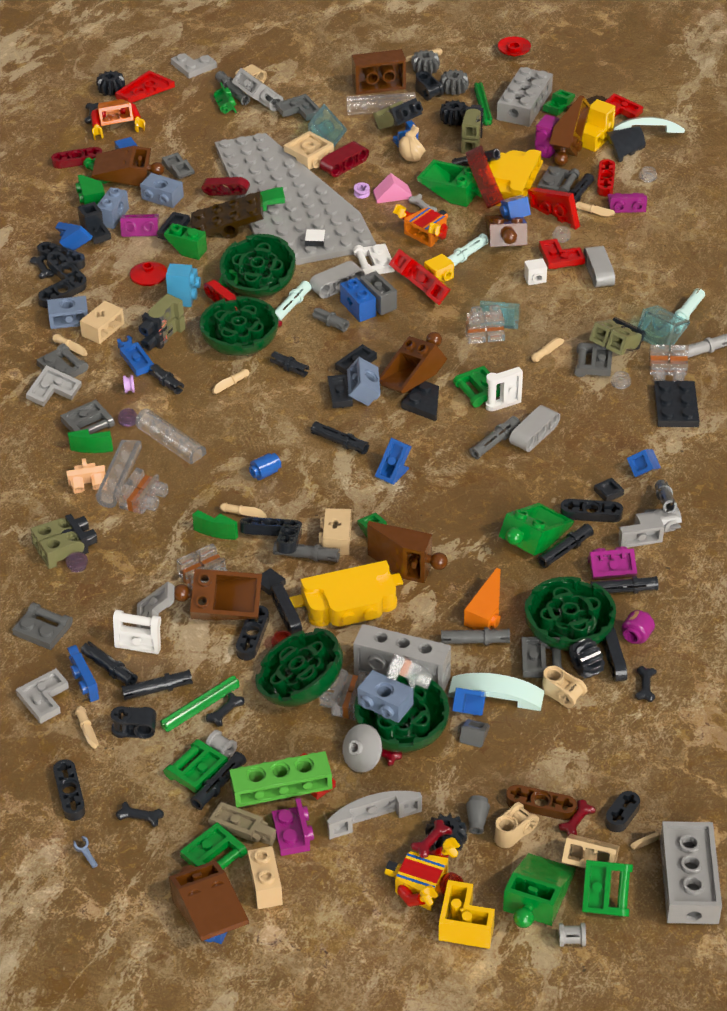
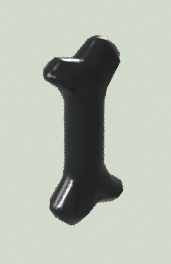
(90, 107)
(39, 262)
(645, 692)
(233, 701)
(129, 812)

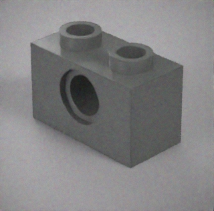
(383, 291)

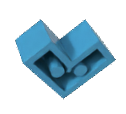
(183, 282)

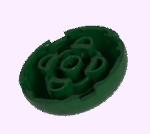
(251, 261)
(239, 331)
(582, 611)
(300, 668)
(419, 732)

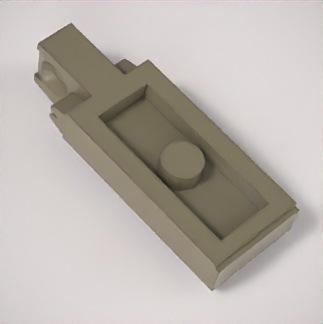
(243, 824)

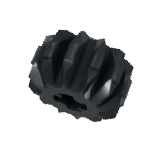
(110, 82)
(452, 112)
(586, 658)
(458, 830)

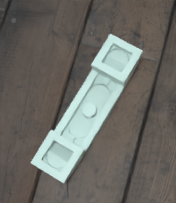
(669, 125)
(500, 687)

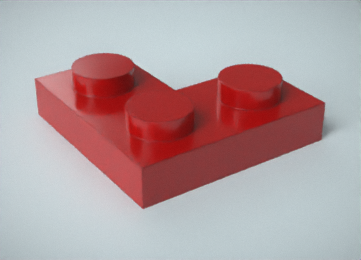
(625, 106)
(557, 257)

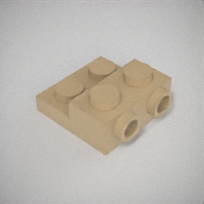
(309, 149)

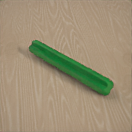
(482, 100)
(199, 703)

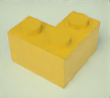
(599, 122)
(462, 921)

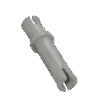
(708, 345)

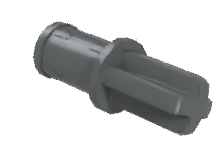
(331, 319)

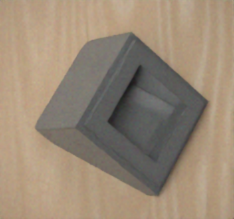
(474, 733)

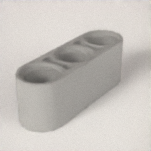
(599, 266)
(328, 282)
(534, 428)

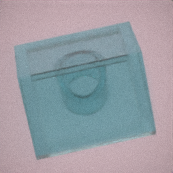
(327, 125)
(510, 311)
(662, 326)

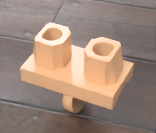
(85, 474)

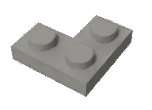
(193, 67)
(52, 381)
(156, 602)
(39, 692)

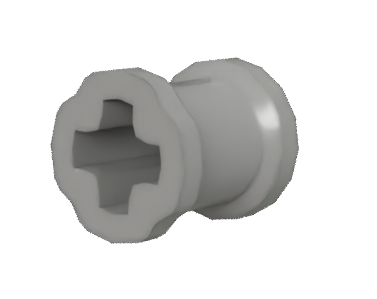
(221, 743)
(572, 934)

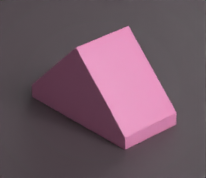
(391, 190)

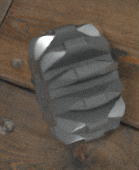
(425, 61)
(454, 82)

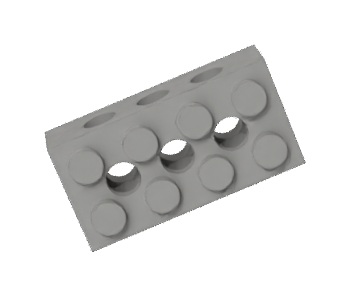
(524, 96)
(376, 647)
(692, 888)

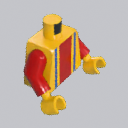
(419, 878)

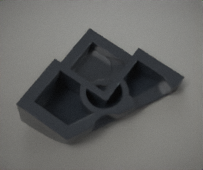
(626, 141)

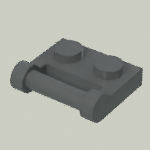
(554, 176)
(54, 361)
(600, 362)
(86, 415)
(41, 632)
(535, 658)

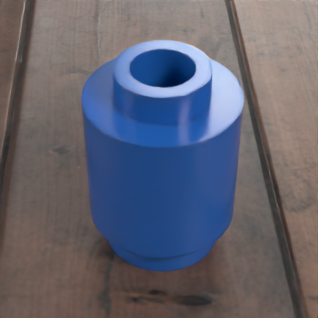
(264, 466)

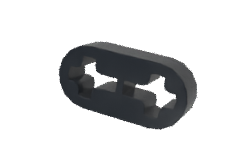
(627, 814)

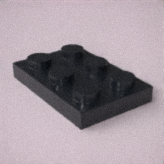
(676, 404)

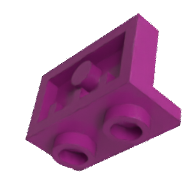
(627, 202)
(139, 225)
(612, 563)
(292, 830)

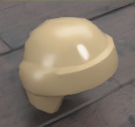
(410, 147)

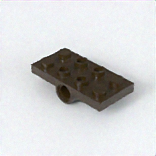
(229, 216)

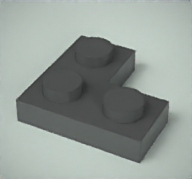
(300, 104)

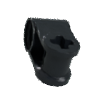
(427, 85)
(136, 722)

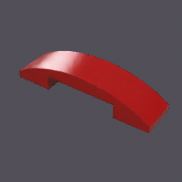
(420, 276)

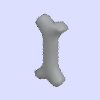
(419, 202)

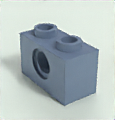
(162, 190)
(113, 206)
(67, 311)
(363, 381)
(385, 696)

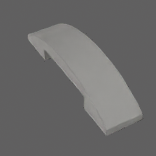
(371, 806)

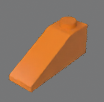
(484, 607)

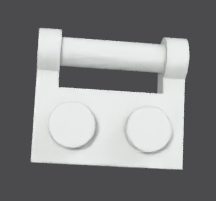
(379, 258)
(510, 389)
(137, 638)

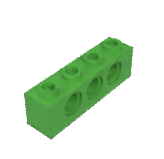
(281, 779)

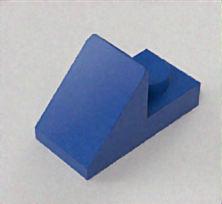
(72, 235)
(393, 461)

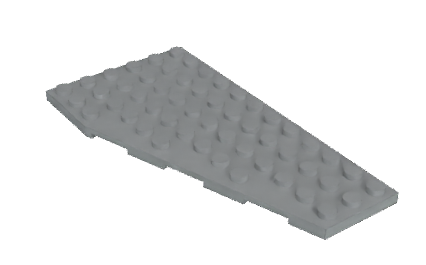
(307, 199)

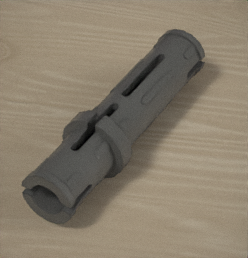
(239, 94)
(479, 449)
(665, 495)
(312, 552)
(475, 636)

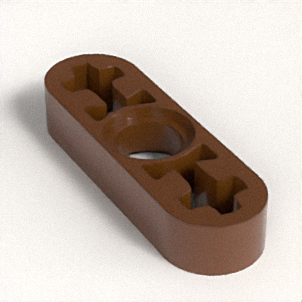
(560, 799)

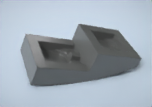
(177, 166)

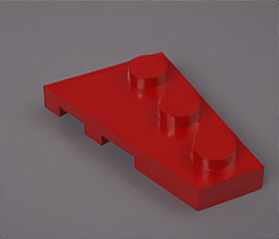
(144, 86)
(556, 203)

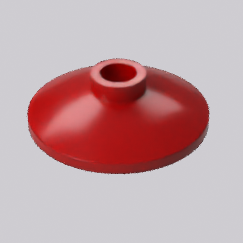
(514, 46)
(148, 273)

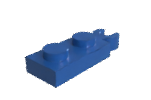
(135, 356)
(81, 671)

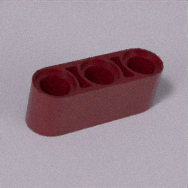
(344, 159)

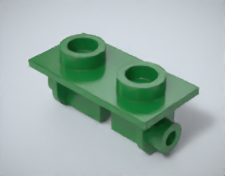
(225, 99)

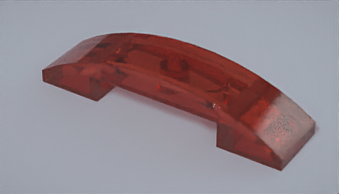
(484, 176)

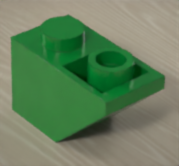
(89, 190)
(187, 240)

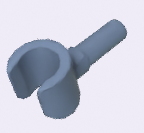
(86, 852)

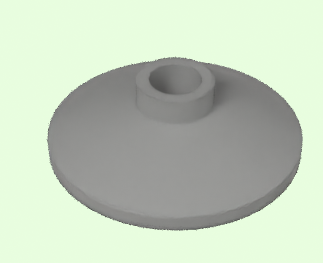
(369, 748)

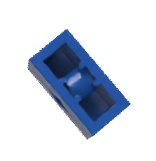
(358, 299)

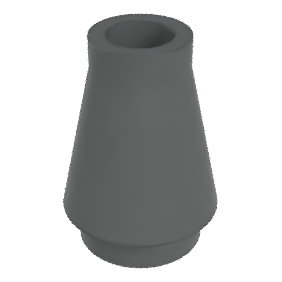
(477, 813)

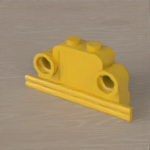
(516, 172)
(349, 595)

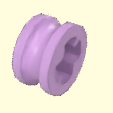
(361, 190)
(128, 384)

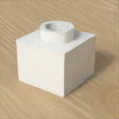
(535, 271)

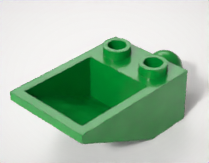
(450, 182)
(534, 528)
(537, 890)

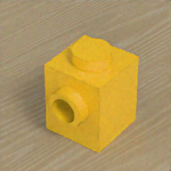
(441, 267)

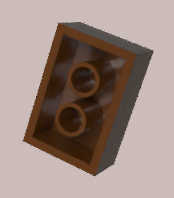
(379, 72)

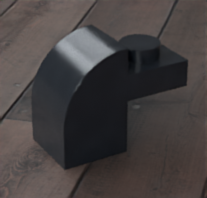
(92, 221)

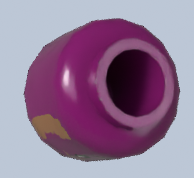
(638, 627)

